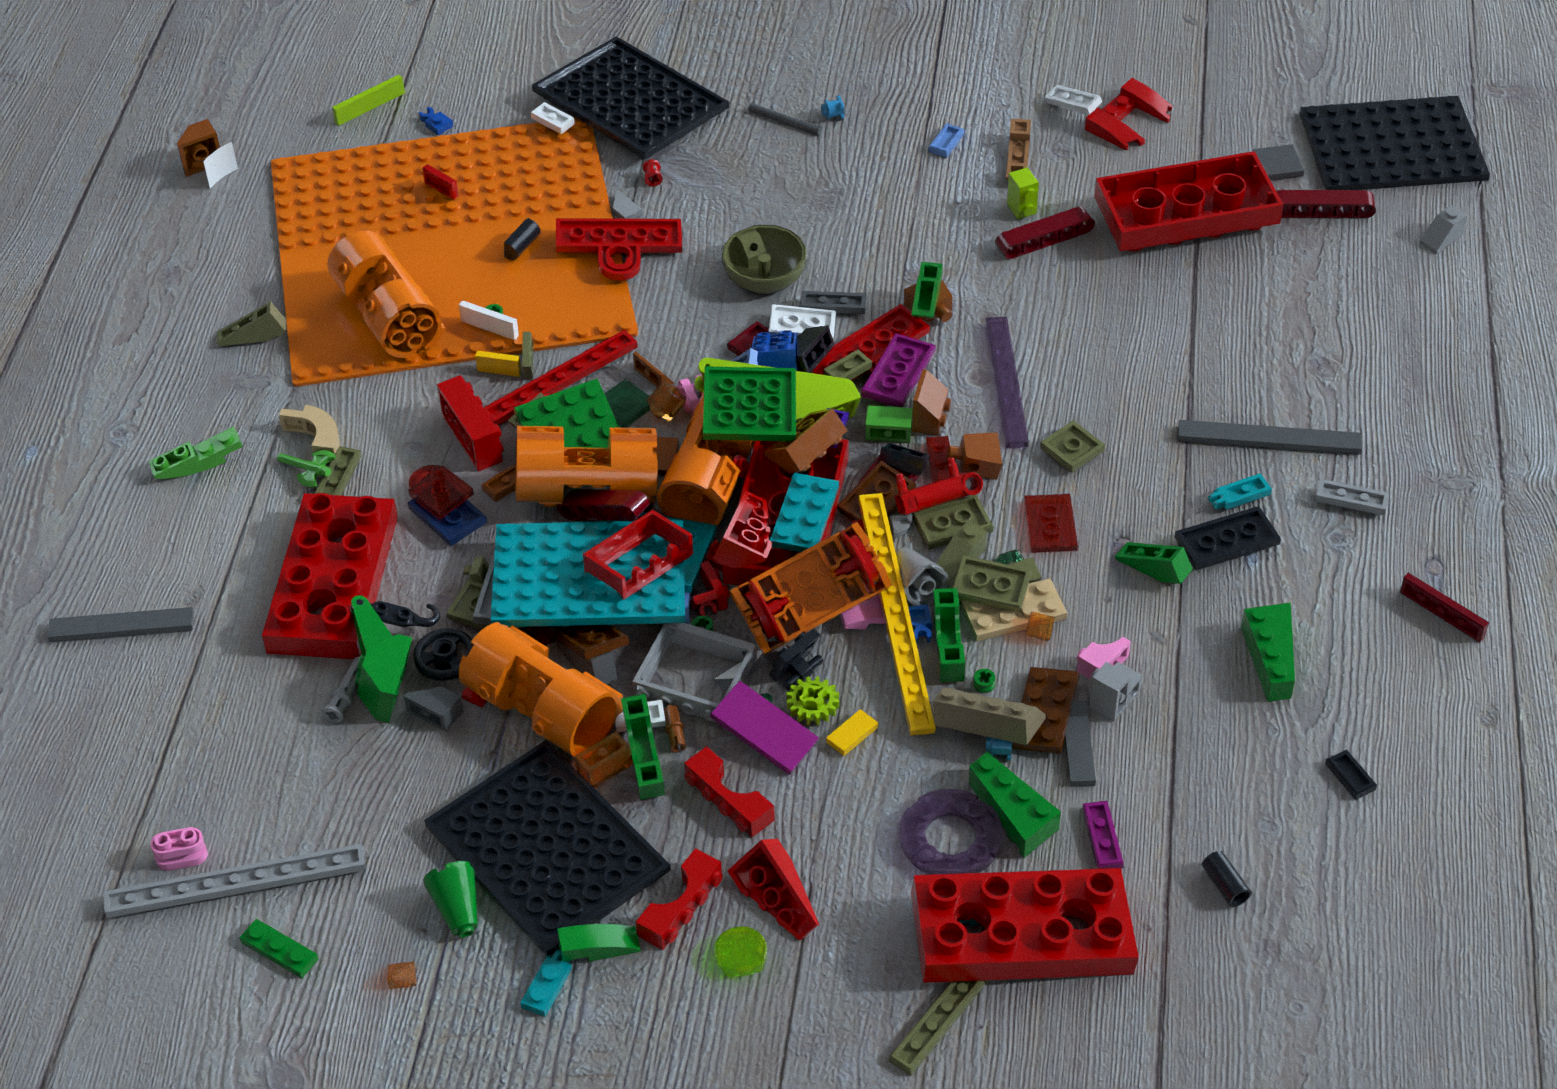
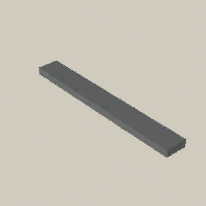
(1270, 437)

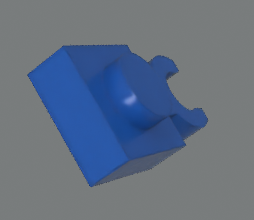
(436, 122)
(921, 621)

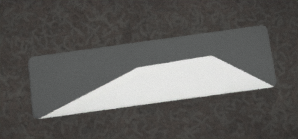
(725, 679)

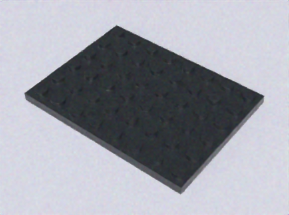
(630, 97)
(1393, 143)
(547, 845)

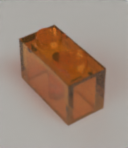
(604, 759)

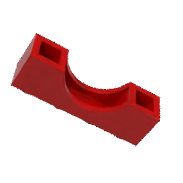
(748, 810)
(662, 922)

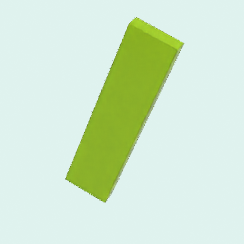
(368, 100)

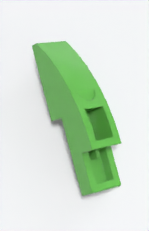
(193, 459)

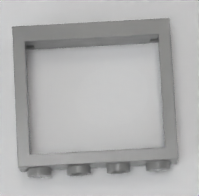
(701, 640)

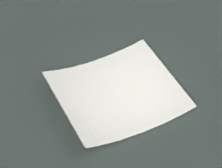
(220, 163)

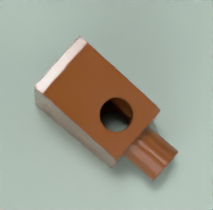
(943, 307)
(978, 454)

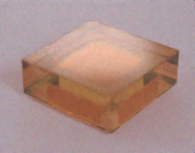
(1040, 626)

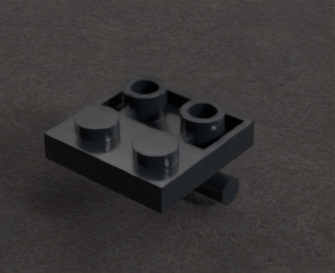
(793, 660)

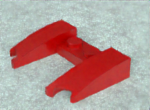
(1108, 123)

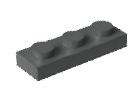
(838, 301)

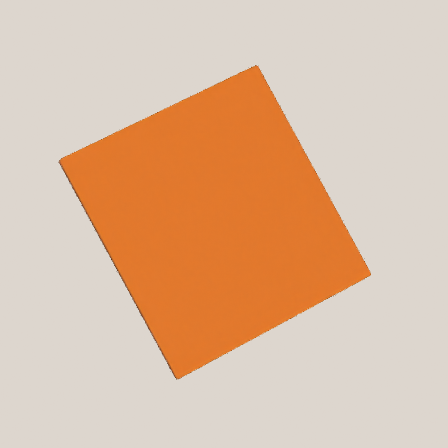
(446, 245)

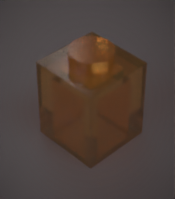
(666, 401)

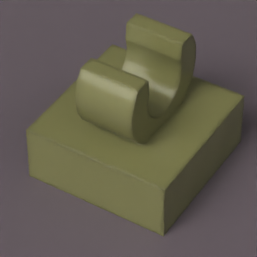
(477, 570)

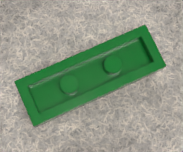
(279, 948)

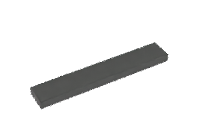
(121, 624)

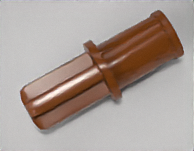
(674, 728)

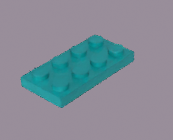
(804, 512)

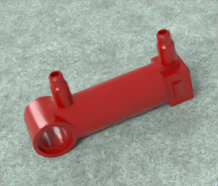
(937, 492)

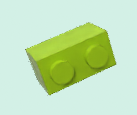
(1022, 193)

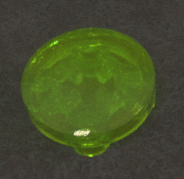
(740, 951)

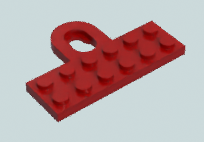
(618, 236)
(875, 338)

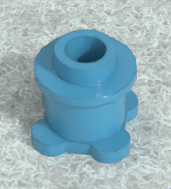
(833, 108)
(999, 747)

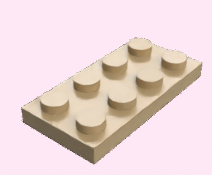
(993, 622)

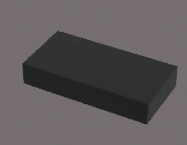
(1351, 774)

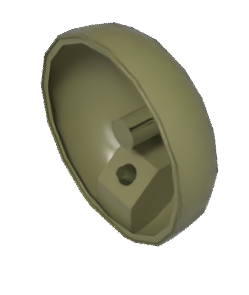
(764, 258)

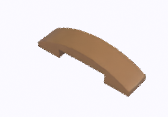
(1018, 145)

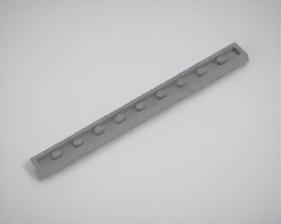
(234, 880)

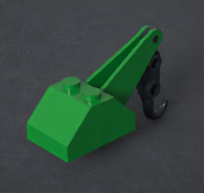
(383, 655)

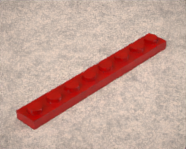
(563, 375)

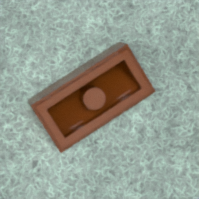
(649, 371)

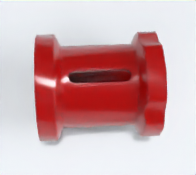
(655, 173)

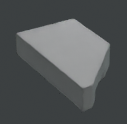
(625, 208)

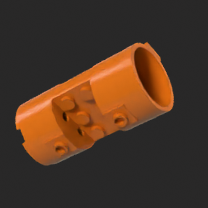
(385, 294)
(547, 465)
(701, 474)
(516, 672)

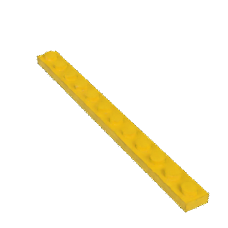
(898, 619)

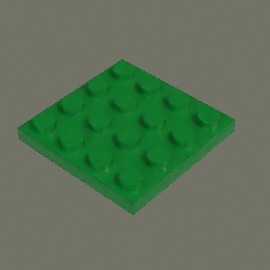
(749, 404)
(579, 410)

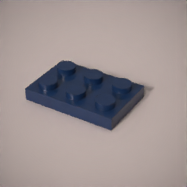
(454, 525)

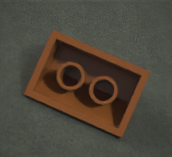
(813, 437)

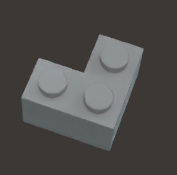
(1113, 689)

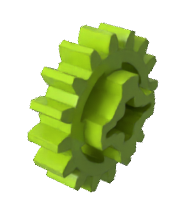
(812, 700)

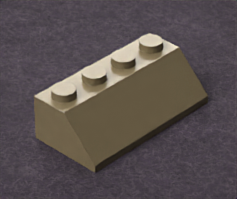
(986, 716)

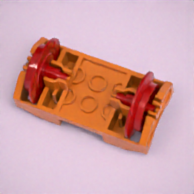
(811, 588)

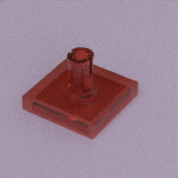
(441, 492)

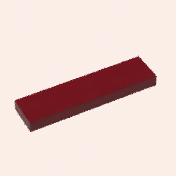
(1444, 607)

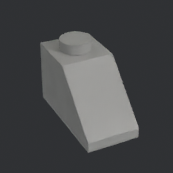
(1444, 229)

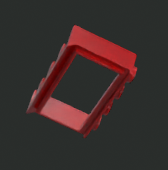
(629, 537)

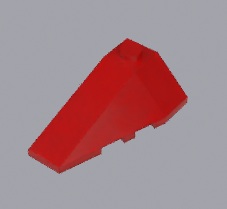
(747, 535)
(773, 883)

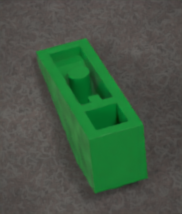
(1158, 561)

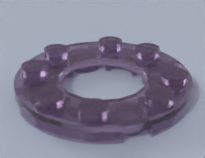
(950, 803)

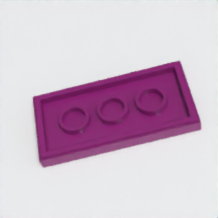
(898, 370)
(764, 727)

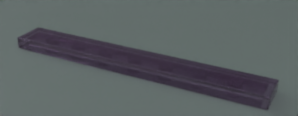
(1006, 382)

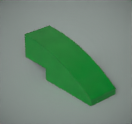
(927, 290)
(597, 941)

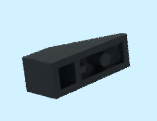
(813, 346)

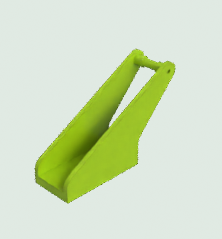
(813, 390)

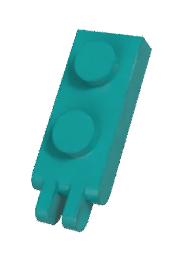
(1240, 492)
(546, 984)

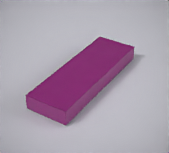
(1102, 835)

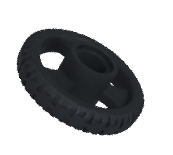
(443, 653)

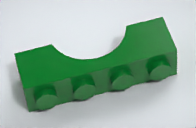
(948, 638)
(642, 745)

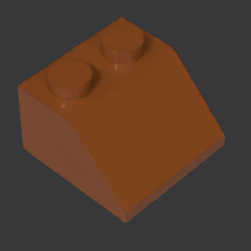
(196, 145)
(930, 405)

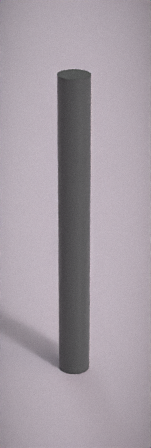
(785, 119)

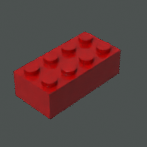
(470, 422)

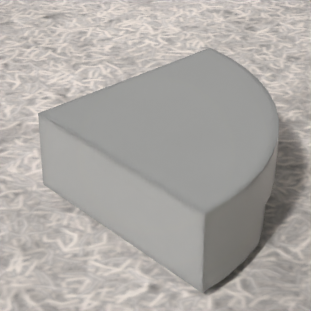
(900, 524)

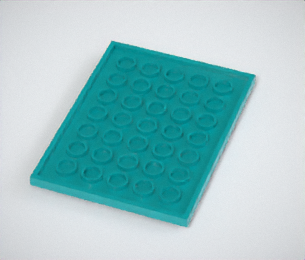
(544, 581)

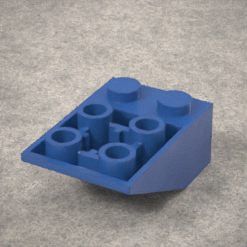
(776, 349)

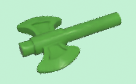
(311, 468)

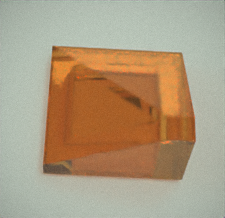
(401, 975)

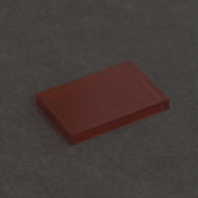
(1050, 523)

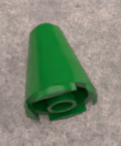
(455, 896)

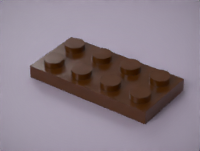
(1053, 694)

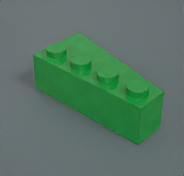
(1271, 648)
(1022, 811)

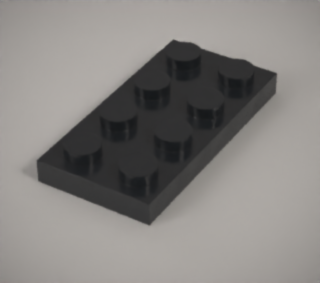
(1227, 537)

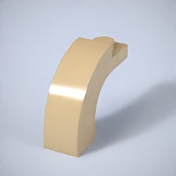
(313, 422)

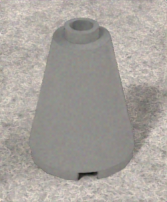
(919, 576)

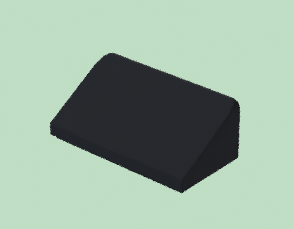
(904, 458)

